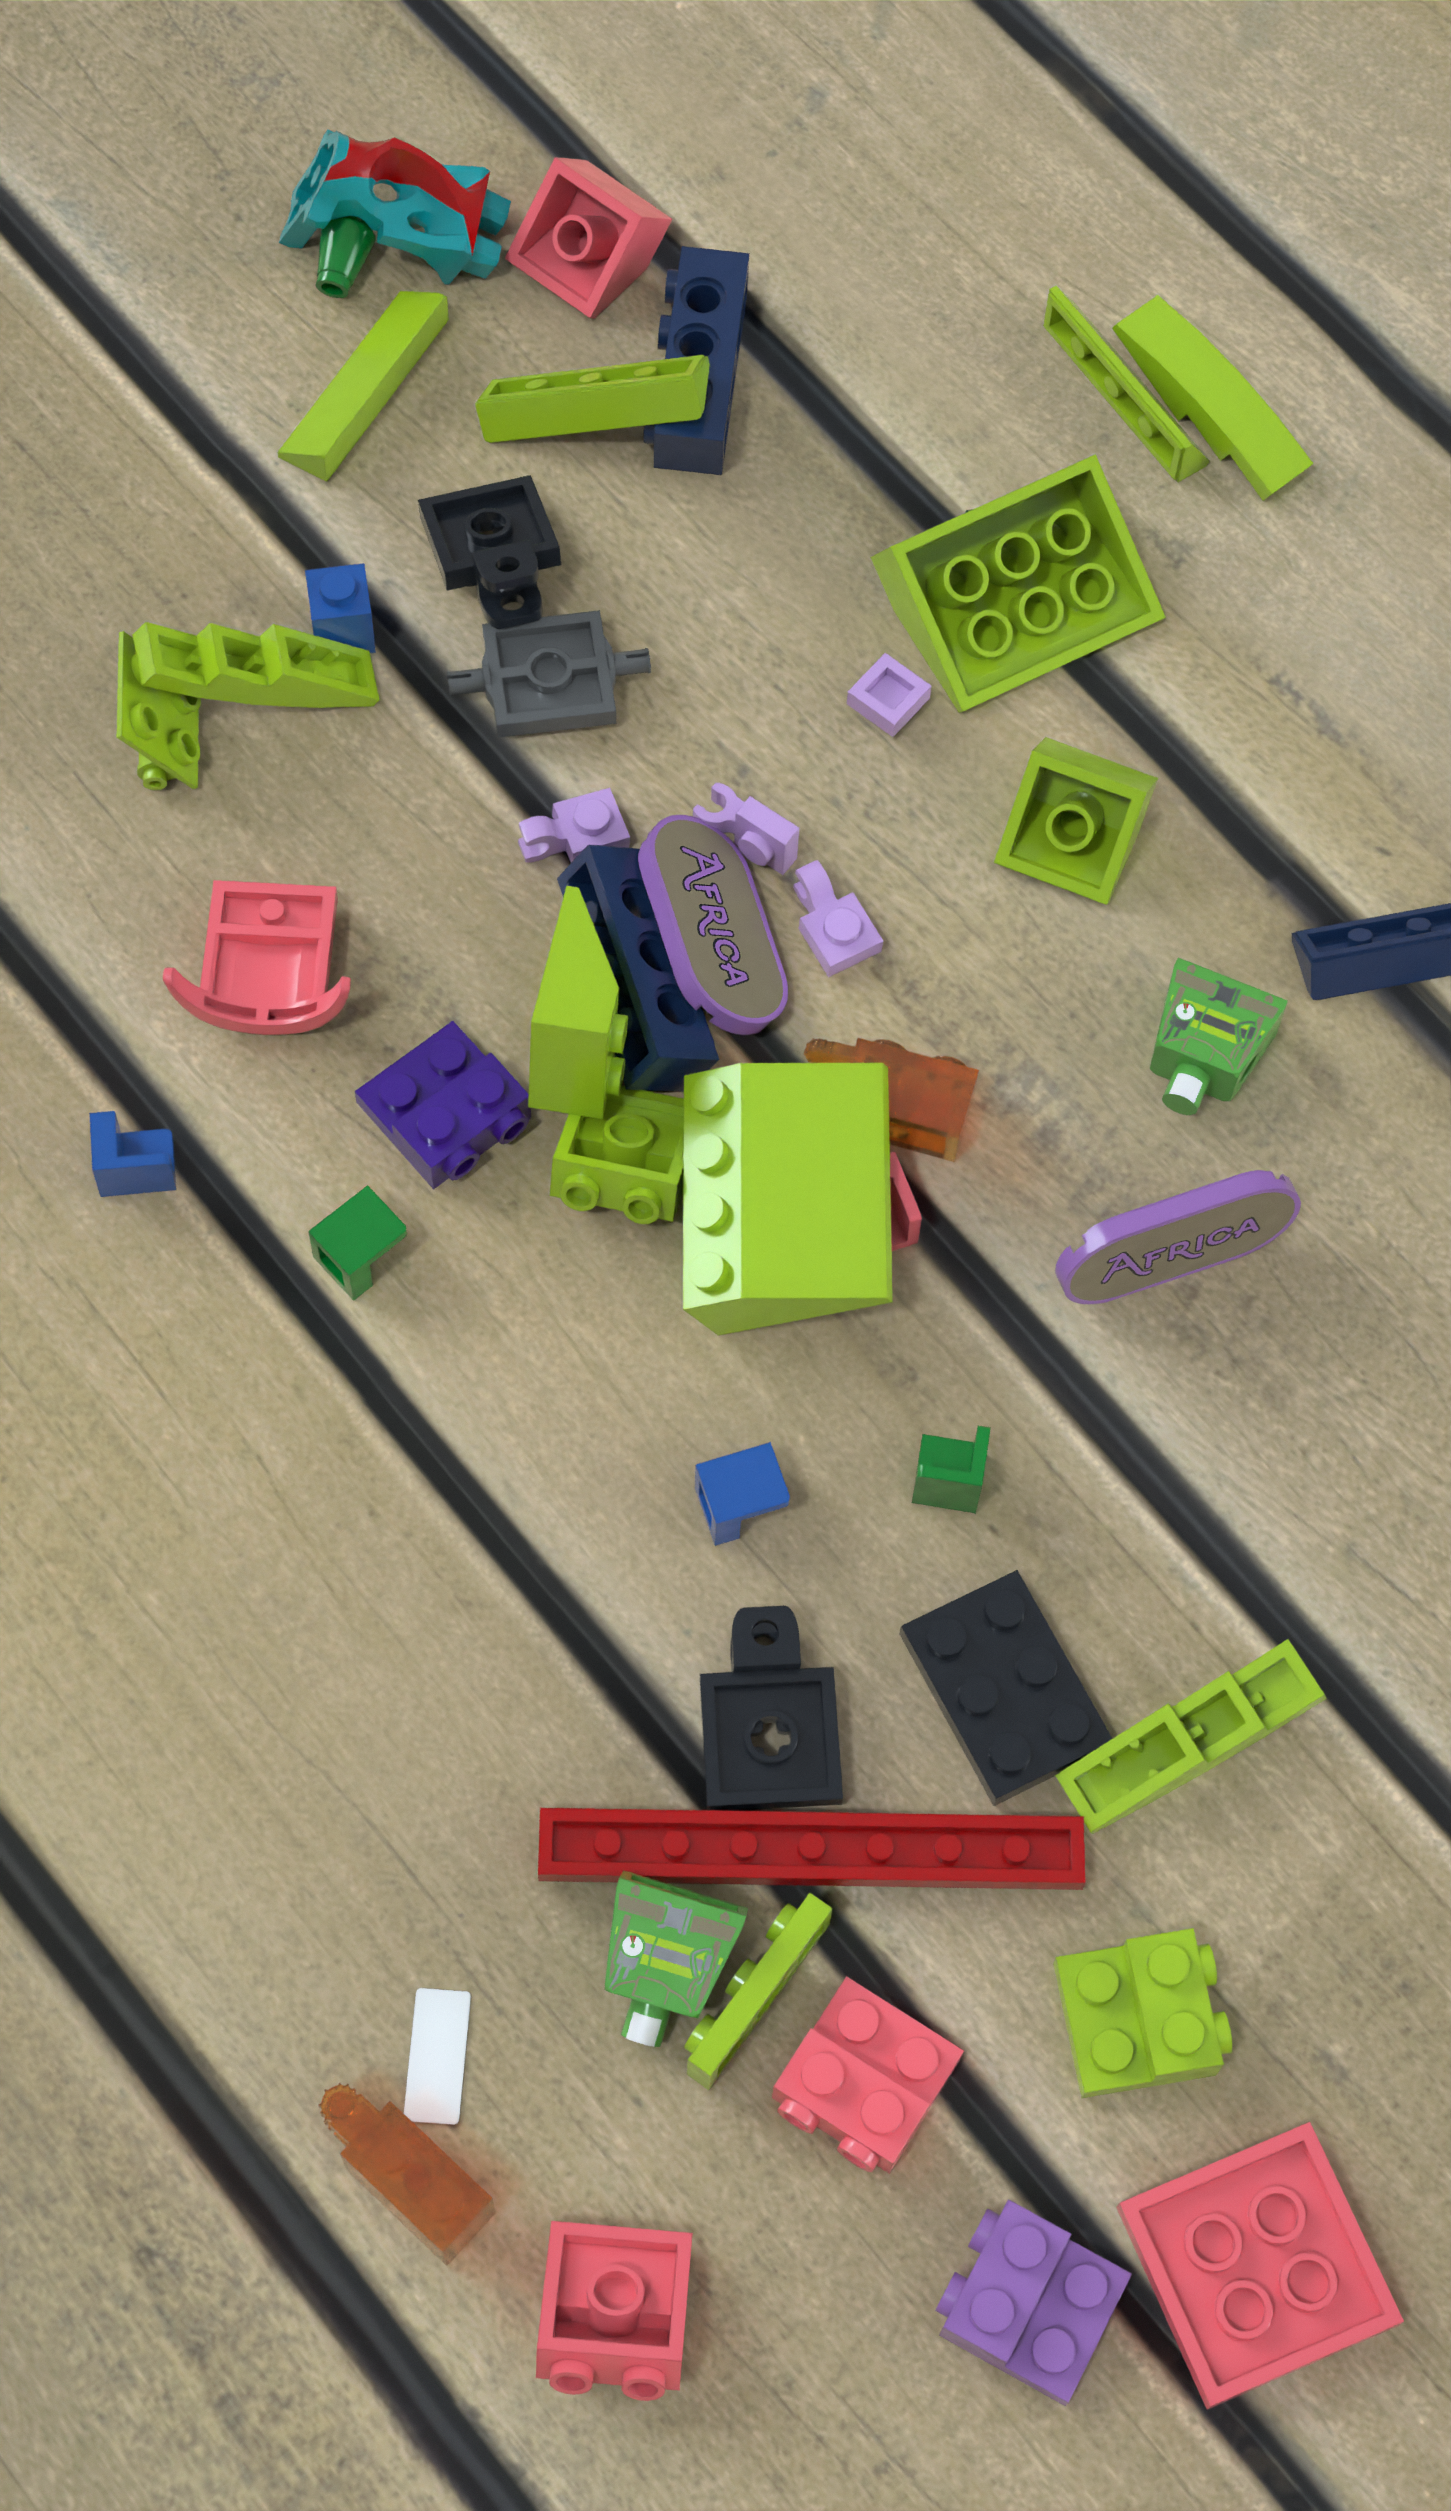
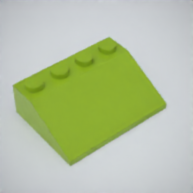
(1020, 584)
(785, 1193)

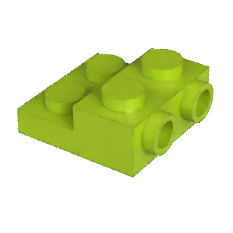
(625, 1159)
(1142, 2013)

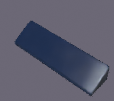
(1375, 952)

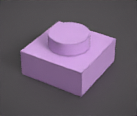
(889, 694)

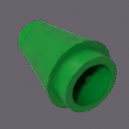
(342, 253)

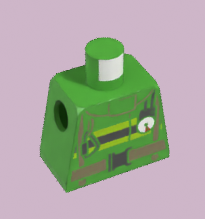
(1211, 1035)
(666, 1951)

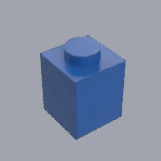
(341, 605)

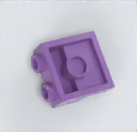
(1032, 2301)

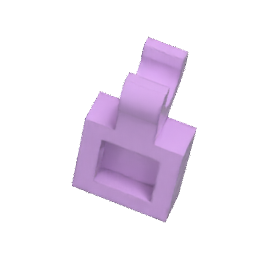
(575, 824)
(758, 831)
(834, 928)

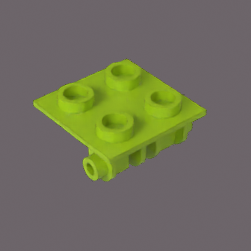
(156, 725)

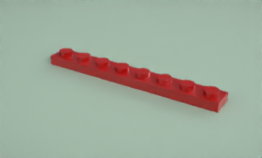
(813, 1848)

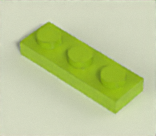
(755, 1989)

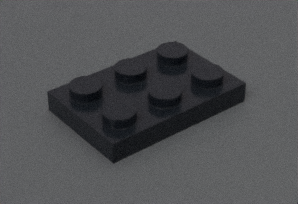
(1005, 1687)

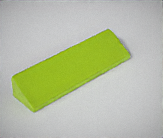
(365, 383)
(1122, 387)
(594, 399)

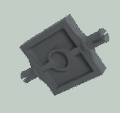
(549, 674)

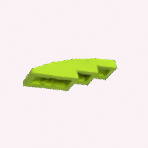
(1216, 397)
(266, 669)
(1190, 1737)

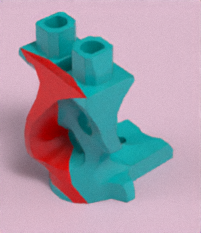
(431, 196)

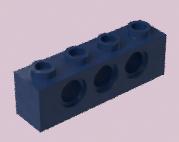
(707, 321)
(663, 1030)

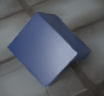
(130, 1160)
(739, 1489)

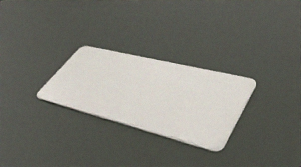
(437, 2056)

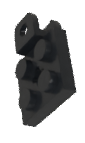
(500, 563)
(769, 1689)

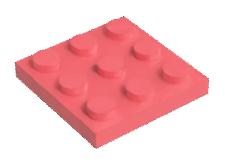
(1259, 2265)

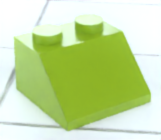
(1075, 819)

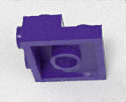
(445, 1105)

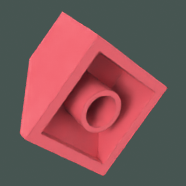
(586, 236)

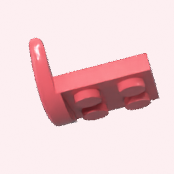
(266, 960)

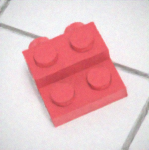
(865, 2077)
(613, 2309)

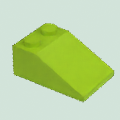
(576, 1021)

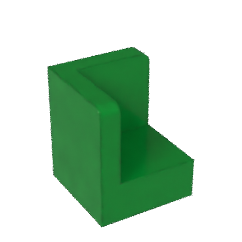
(354, 1239)
(951, 1471)

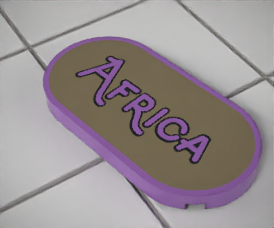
(713, 924)
(1178, 1236)

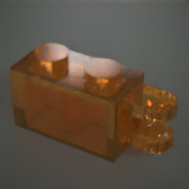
(926, 1094)
(407, 2172)

